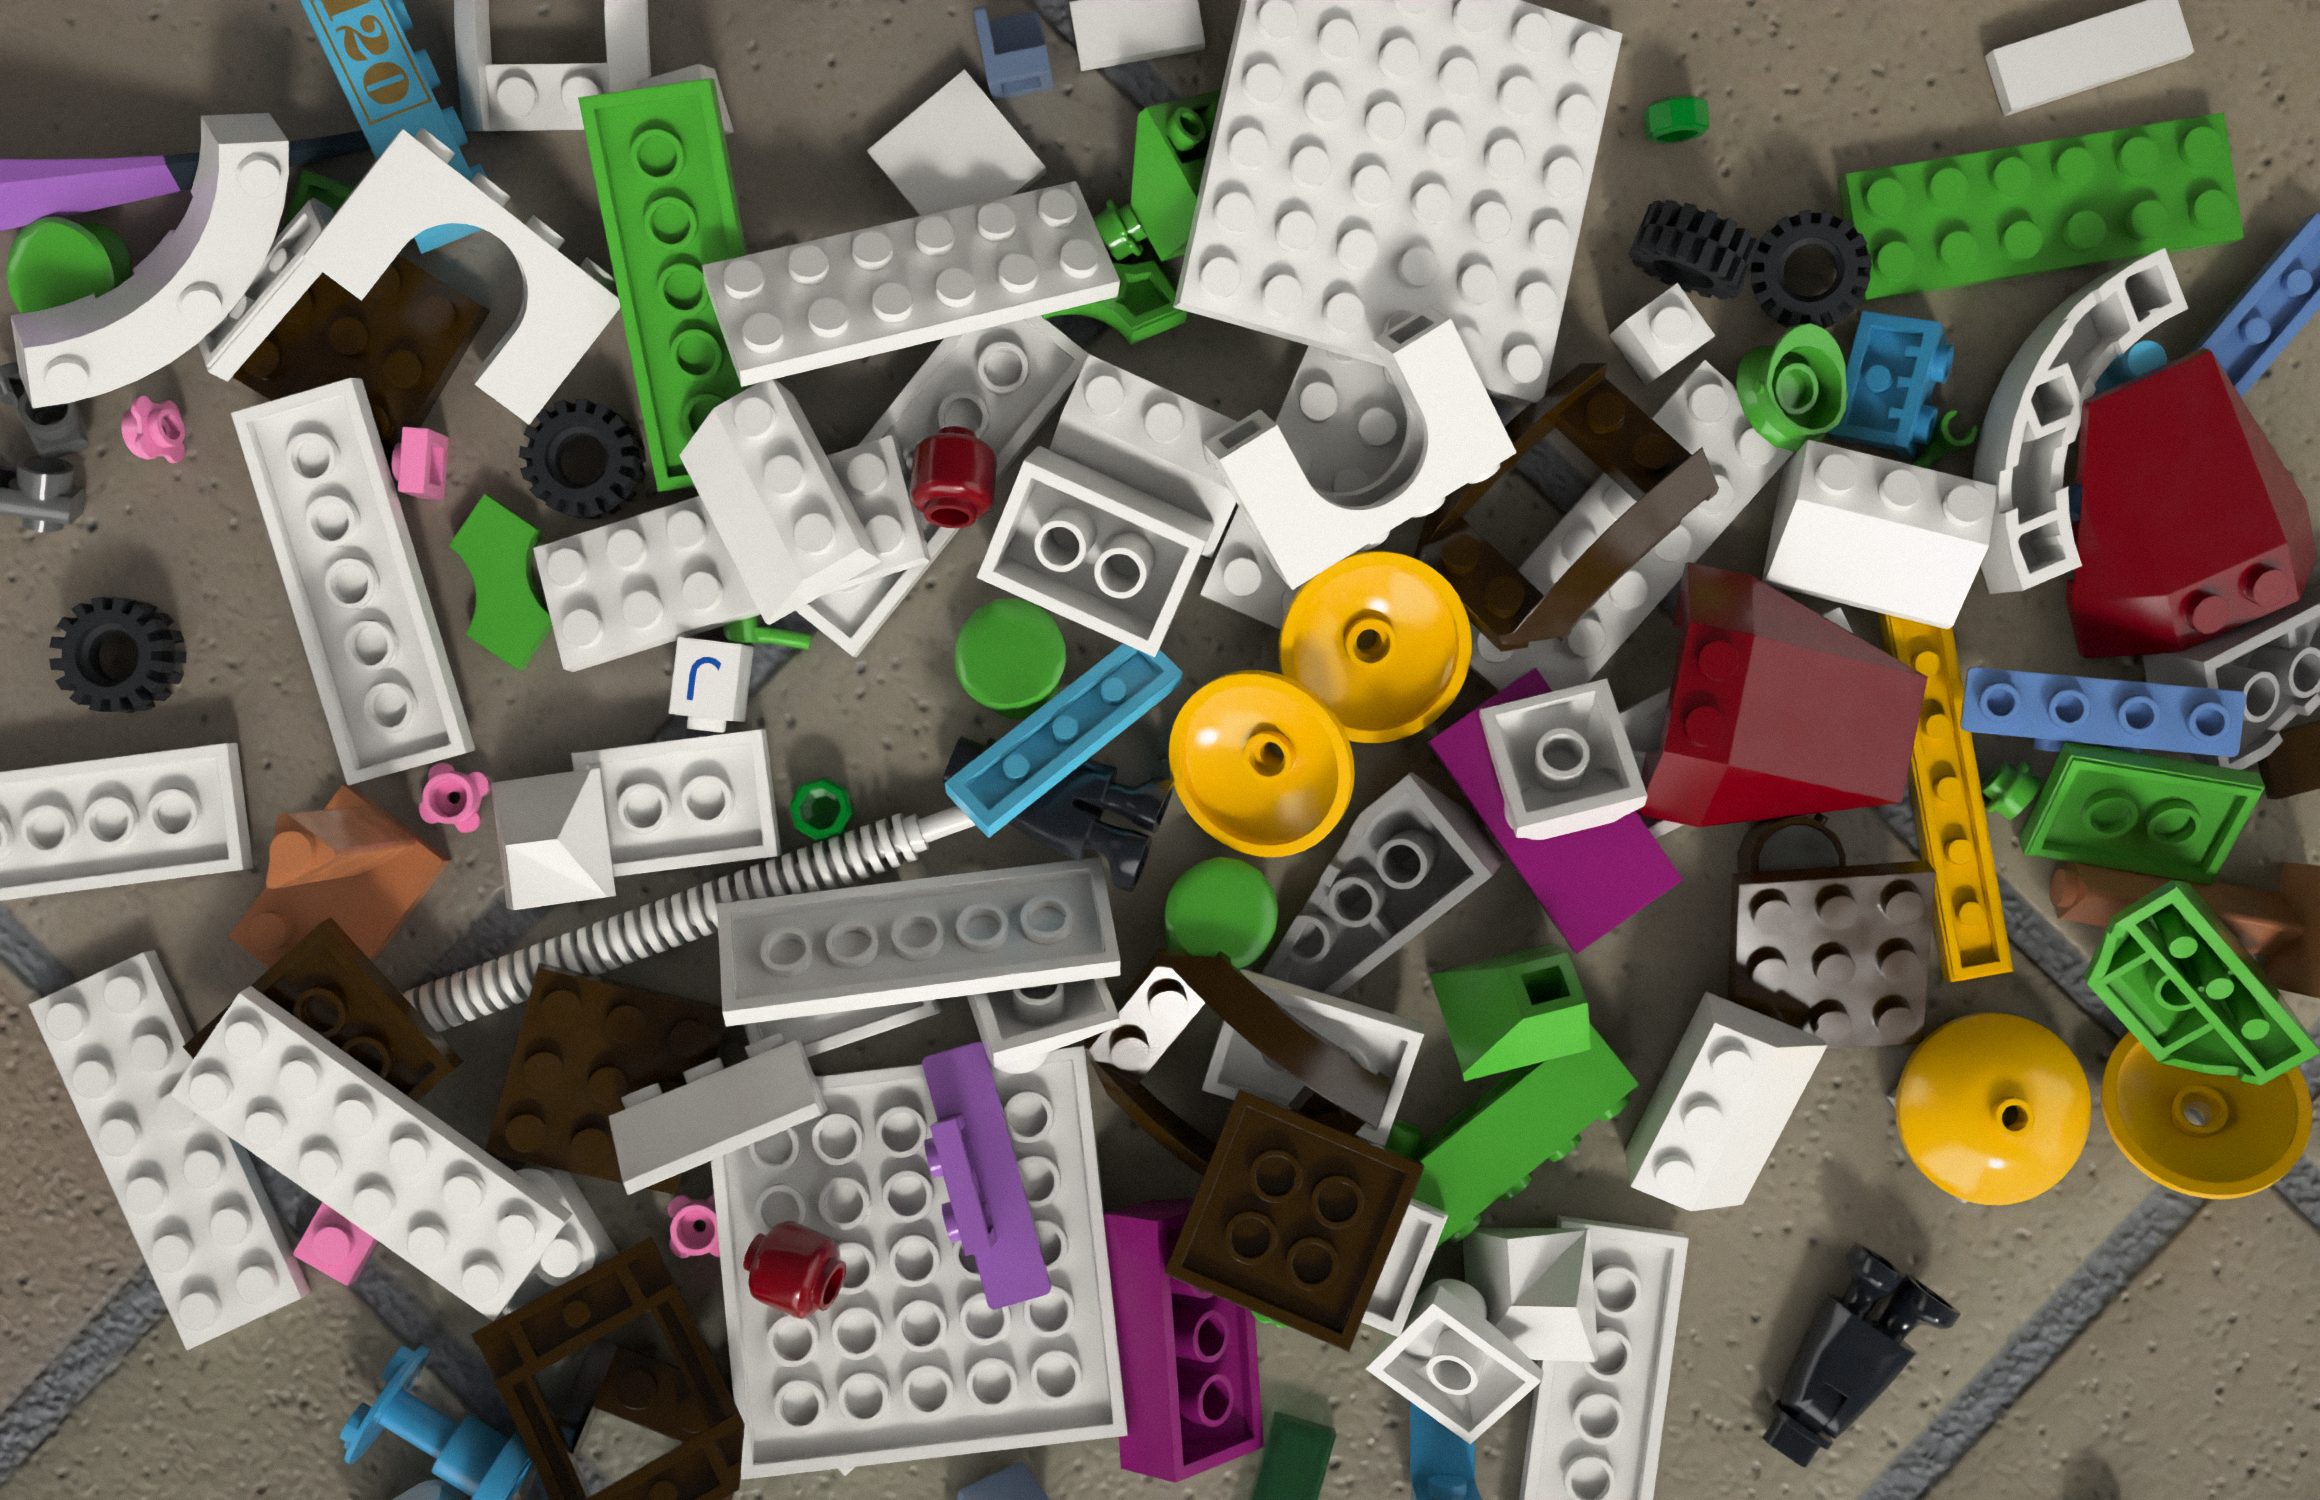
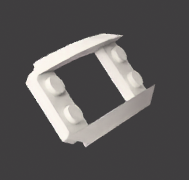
(544, 94)

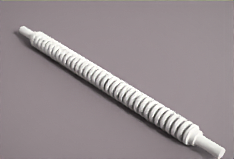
(684, 916)

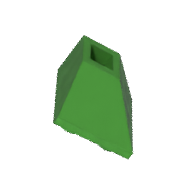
(1170, 167)
(1513, 1010)

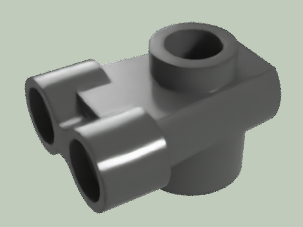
(49, 440)
(41, 493)

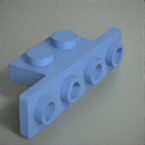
(2102, 712)

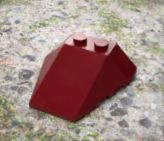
(2180, 515)
(1775, 711)

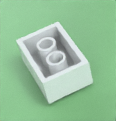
(1094, 550)

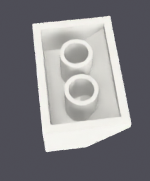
(1146, 441)
(776, 500)
(1878, 533)
(1720, 1106)
(714, 1112)

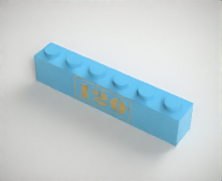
(389, 85)

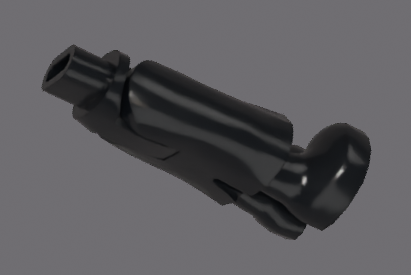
(1071, 813)
(1850, 1358)

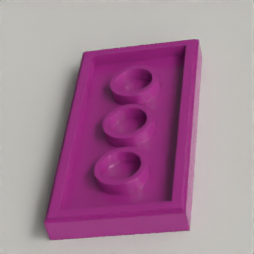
(1579, 878)

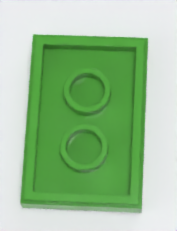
(2140, 813)

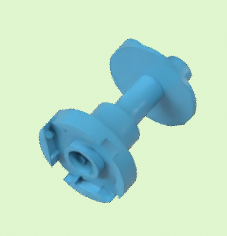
(467, 1454)

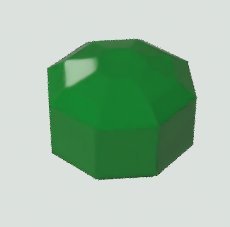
(1676, 119)
(821, 808)

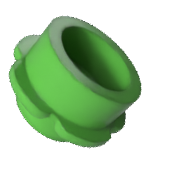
(1120, 230)
(2010, 789)

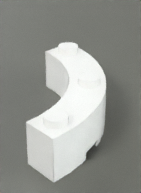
(179, 286)
(2041, 410)

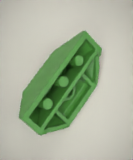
(2195, 990)

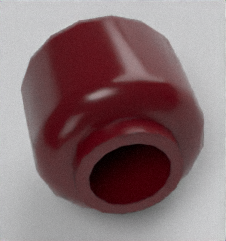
(953, 477)
(794, 1269)

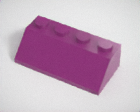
(1181, 1353)

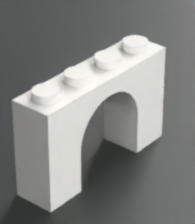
(416, 190)
(1448, 443)

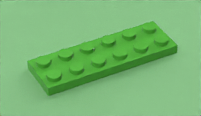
(2045, 207)
(665, 214)

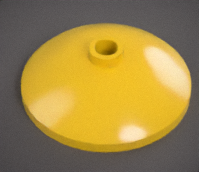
(1417, 652)
(1239, 786)
(1955, 1102)
(2249, 1129)

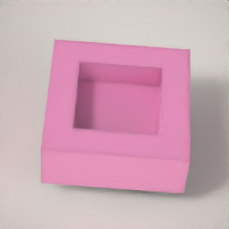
(421, 463)
(335, 1246)

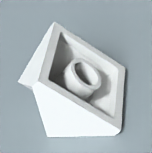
(553, 839)
(1537, 1288)

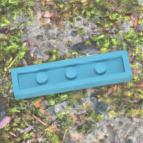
(1061, 736)

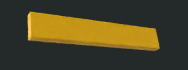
(1950, 809)

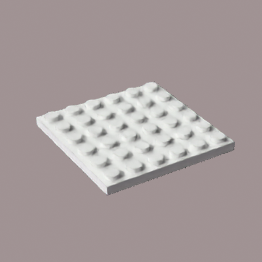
(1401, 168)
(909, 1347)

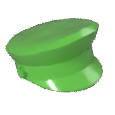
(64, 261)
(1794, 387)
(1010, 657)
(1221, 908)

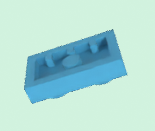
(1893, 383)

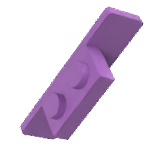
(982, 1177)

